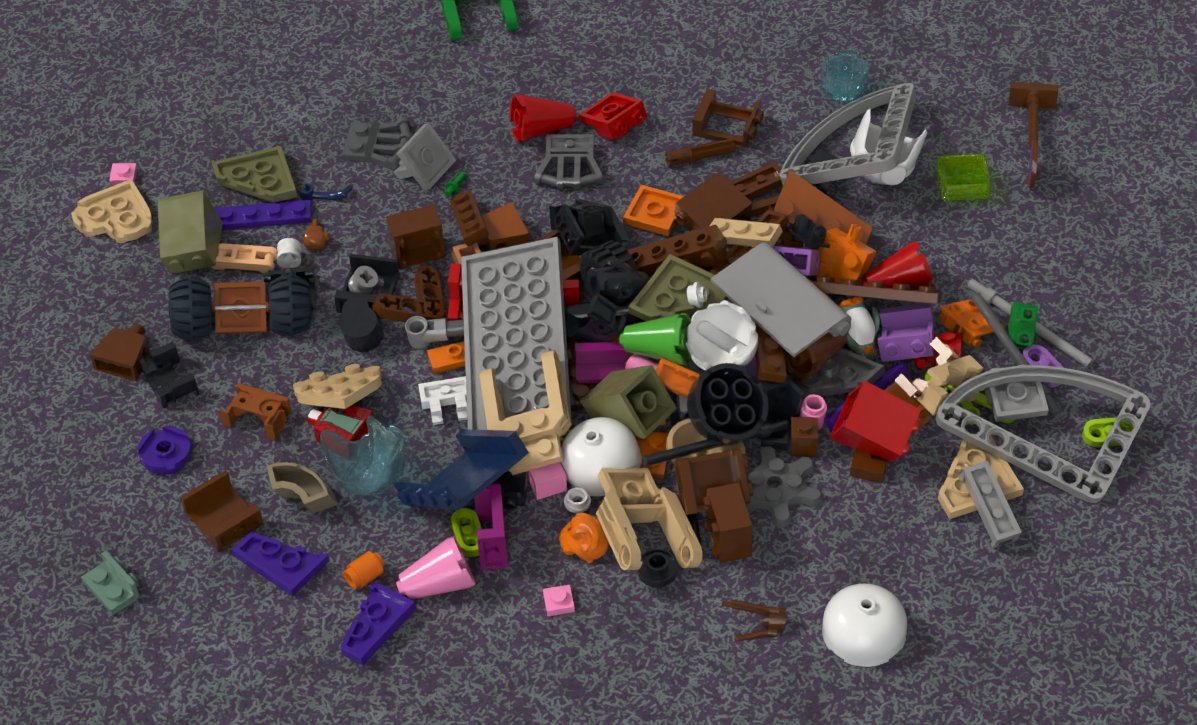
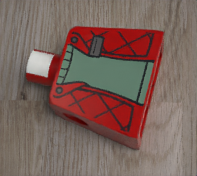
(347, 422)

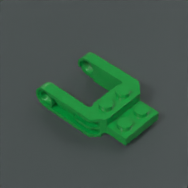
(453, 23)

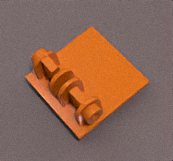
(965, 319)

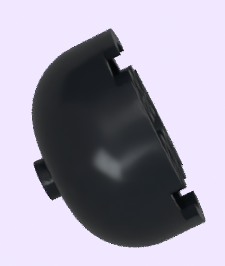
(727, 403)

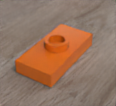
(447, 357)
(676, 377)

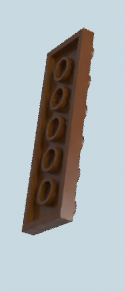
(877, 290)

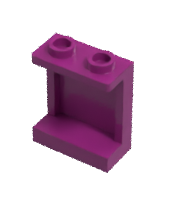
(491, 541)

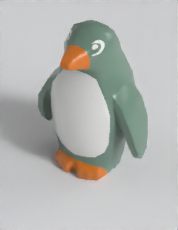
(863, 328)

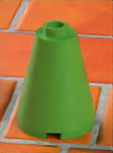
(659, 338)

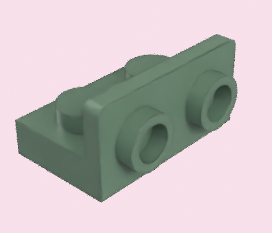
(112, 584)

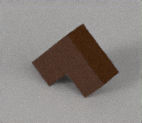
(867, 468)

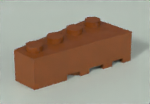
(803, 198)

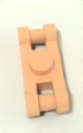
(245, 257)

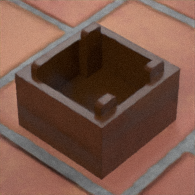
(416, 236)
(728, 522)

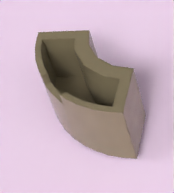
(298, 482)

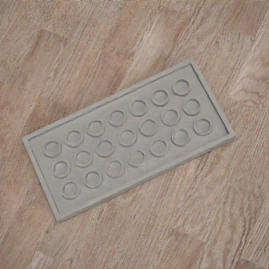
(509, 320)

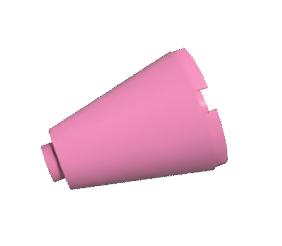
(437, 572)

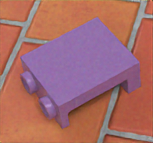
(906, 332)

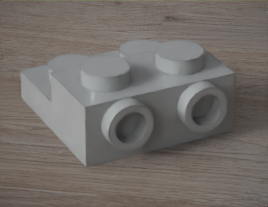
(1017, 400)

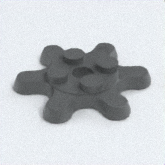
(792, 492)

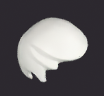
(721, 336)

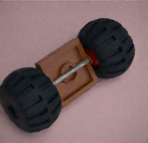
(239, 307)

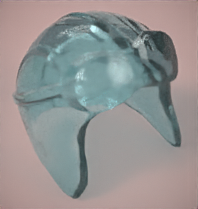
(366, 464)

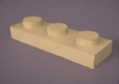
(748, 232)

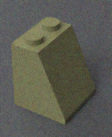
(188, 232)
(631, 397)

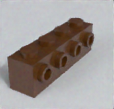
(699, 247)

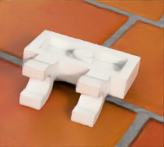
(444, 393)

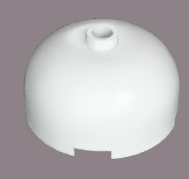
(597, 446)
(864, 625)

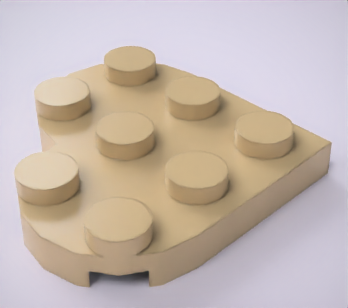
(114, 211)
(338, 389)

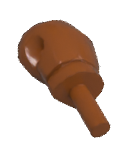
(315, 237)

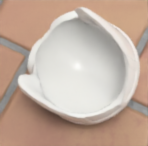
(866, 142)

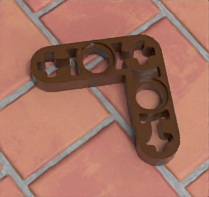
(391, 306)

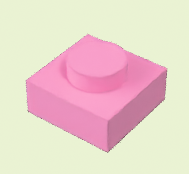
(122, 172)
(558, 600)

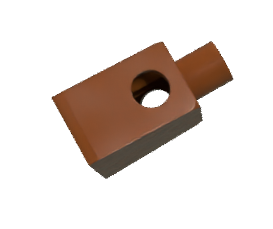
(504, 228)

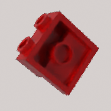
(614, 115)

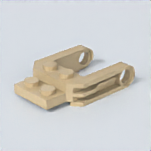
(537, 428)
(636, 499)

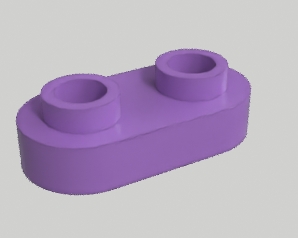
(1044, 358)

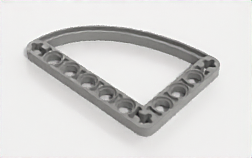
(889, 145)
(1049, 374)

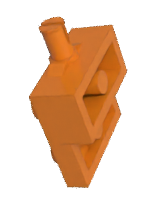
(846, 256)

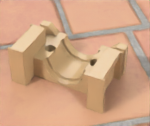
(949, 373)

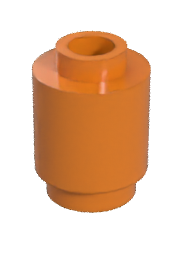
(364, 570)

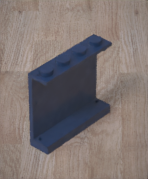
(486, 459)

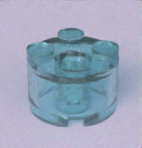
(845, 76)

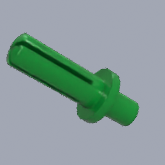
(453, 187)

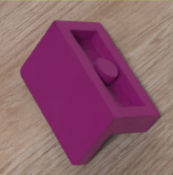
(598, 360)

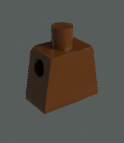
(120, 352)

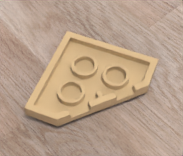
(954, 494)

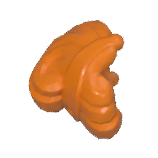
(584, 538)

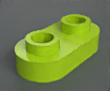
(1102, 428)
(466, 534)

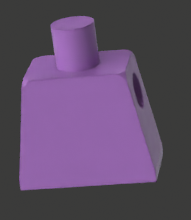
(803, 259)

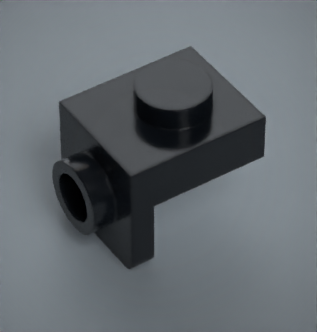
(513, 489)

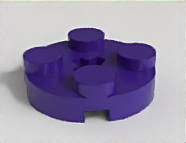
(166, 462)

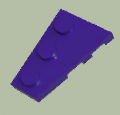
(280, 564)
(377, 621)

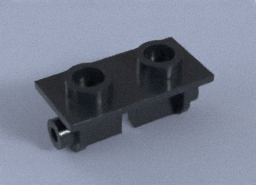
(809, 232)

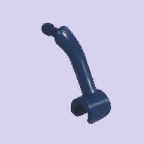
(311, 194)

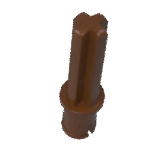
(699, 152)

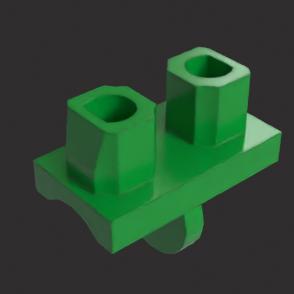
(1022, 324)

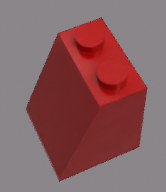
(876, 422)

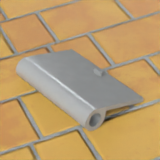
(781, 299)

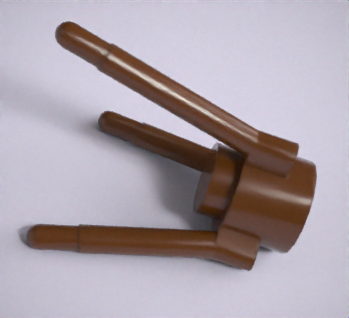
(772, 617)

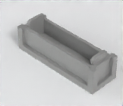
(991, 503)

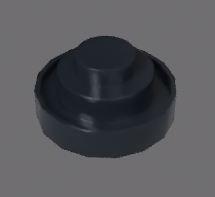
(658, 568)

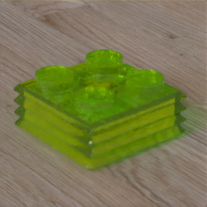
(963, 177)

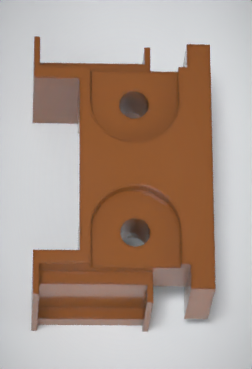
(266, 405)

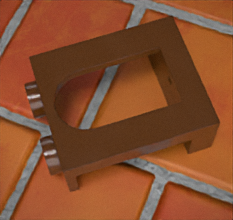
(709, 106)

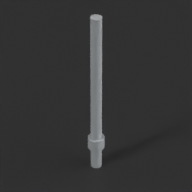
(992, 297)

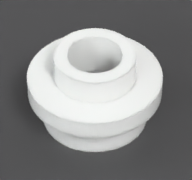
(696, 295)
(577, 494)

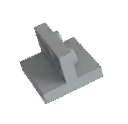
(424, 158)

